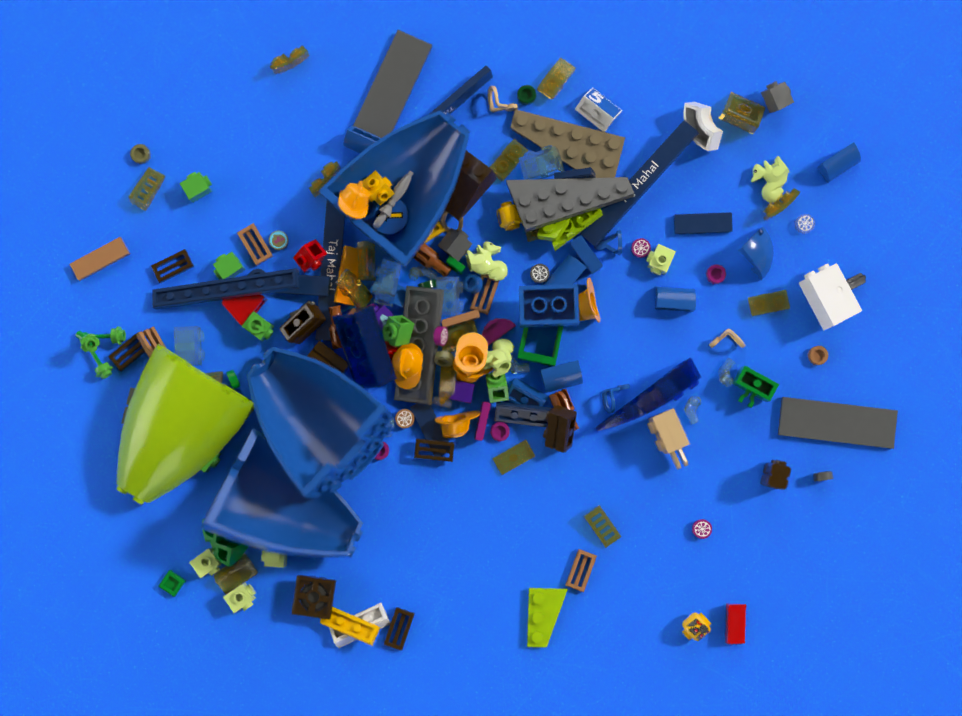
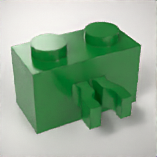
(755, 384)

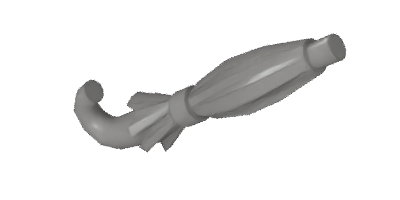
(399, 191)

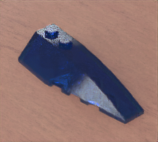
(662, 391)

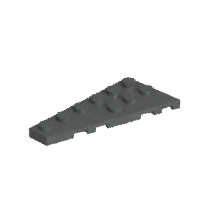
(554, 200)

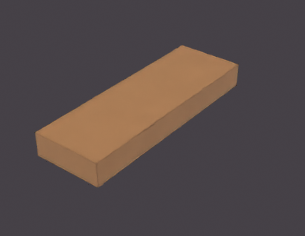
(99, 258)

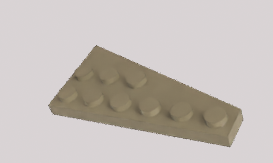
(577, 144)

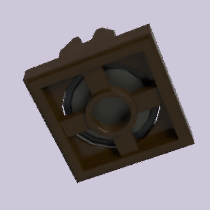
(315, 595)

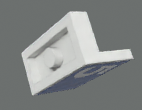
(598, 109)

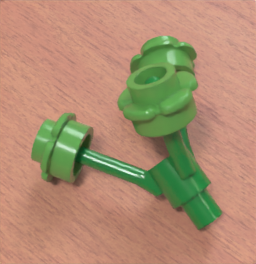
(90, 342)

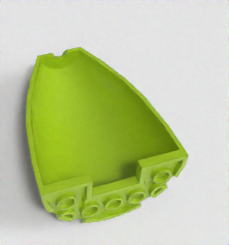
(174, 426)

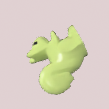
(775, 176)
(483, 263)
(500, 357)

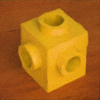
(378, 187)

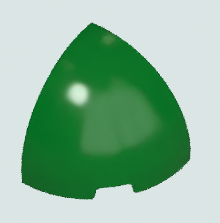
(225, 550)

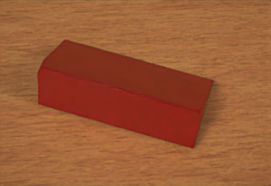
(735, 623)

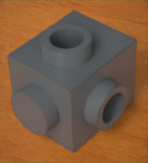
(777, 96)
(455, 243)

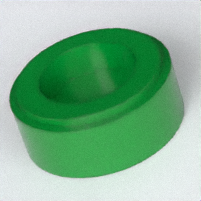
(233, 379)

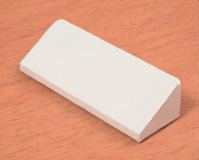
(374, 615)

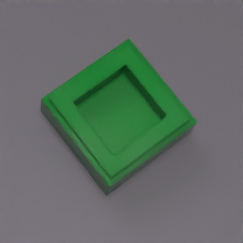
(456, 265)
(172, 583)

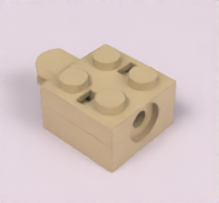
(669, 435)

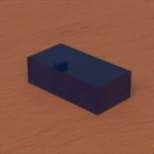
(364, 347)

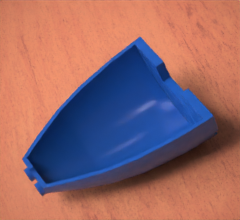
(434, 153)
(316, 420)
(268, 511)

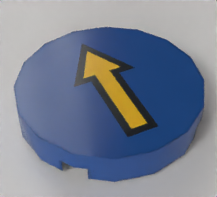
(398, 219)

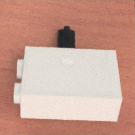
(831, 294)

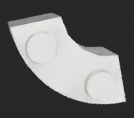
(700, 118)

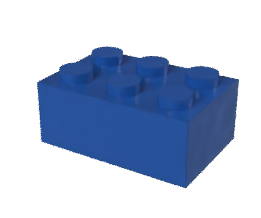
(548, 305)

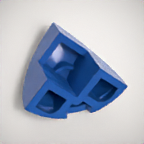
(759, 252)

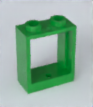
(537, 358)

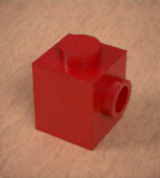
(310, 256)

